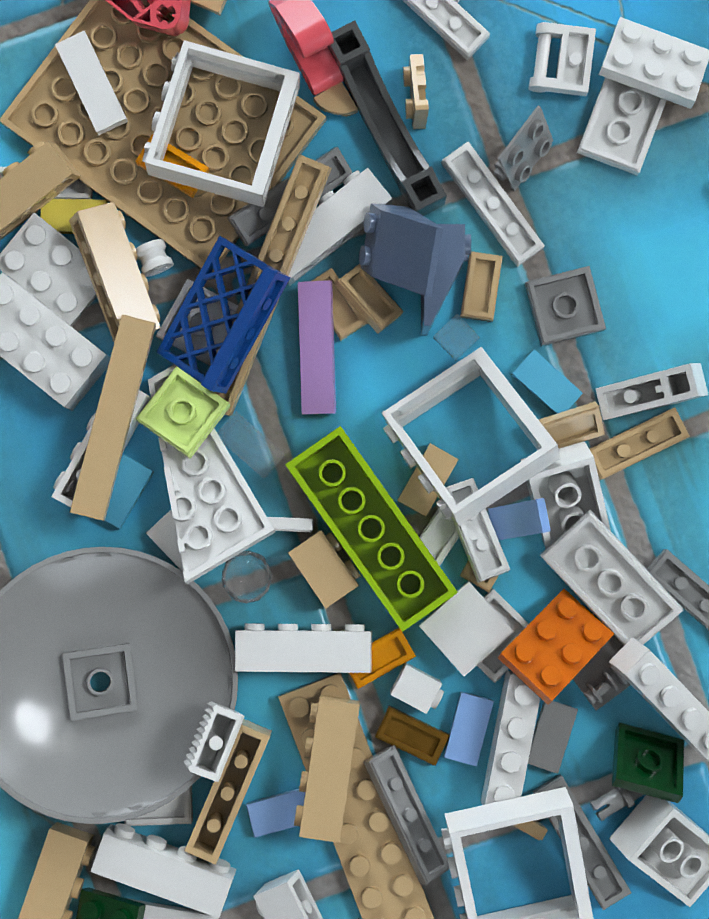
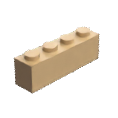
(33, 184)
(112, 265)
(329, 768)
(228, 794)
(58, 873)

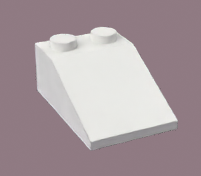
(569, 490)
(666, 847)

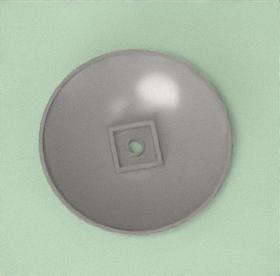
(166, 656)

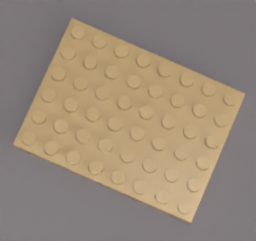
(217, 124)

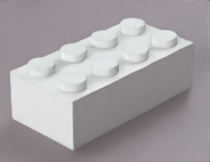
(46, 346)

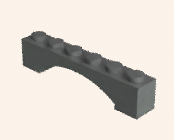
(403, 158)

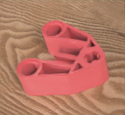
(155, 14)
(308, 41)

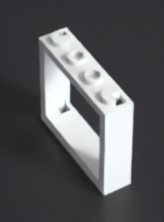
(234, 67)
(441, 387)
(513, 812)

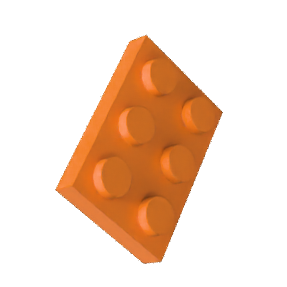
(555, 646)

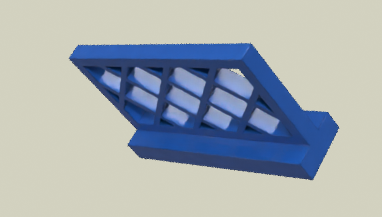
(240, 334)

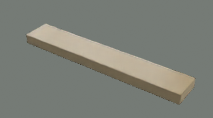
(113, 417)

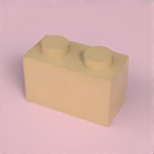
(324, 568)

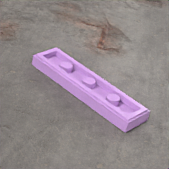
(316, 347)

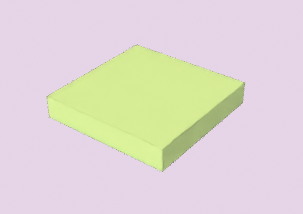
(183, 412)

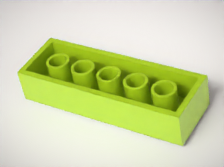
(371, 528)

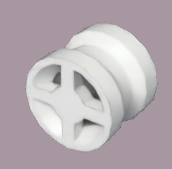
(153, 257)

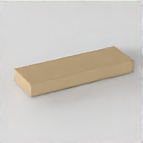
(638, 443)

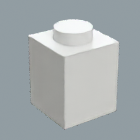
(417, 688)

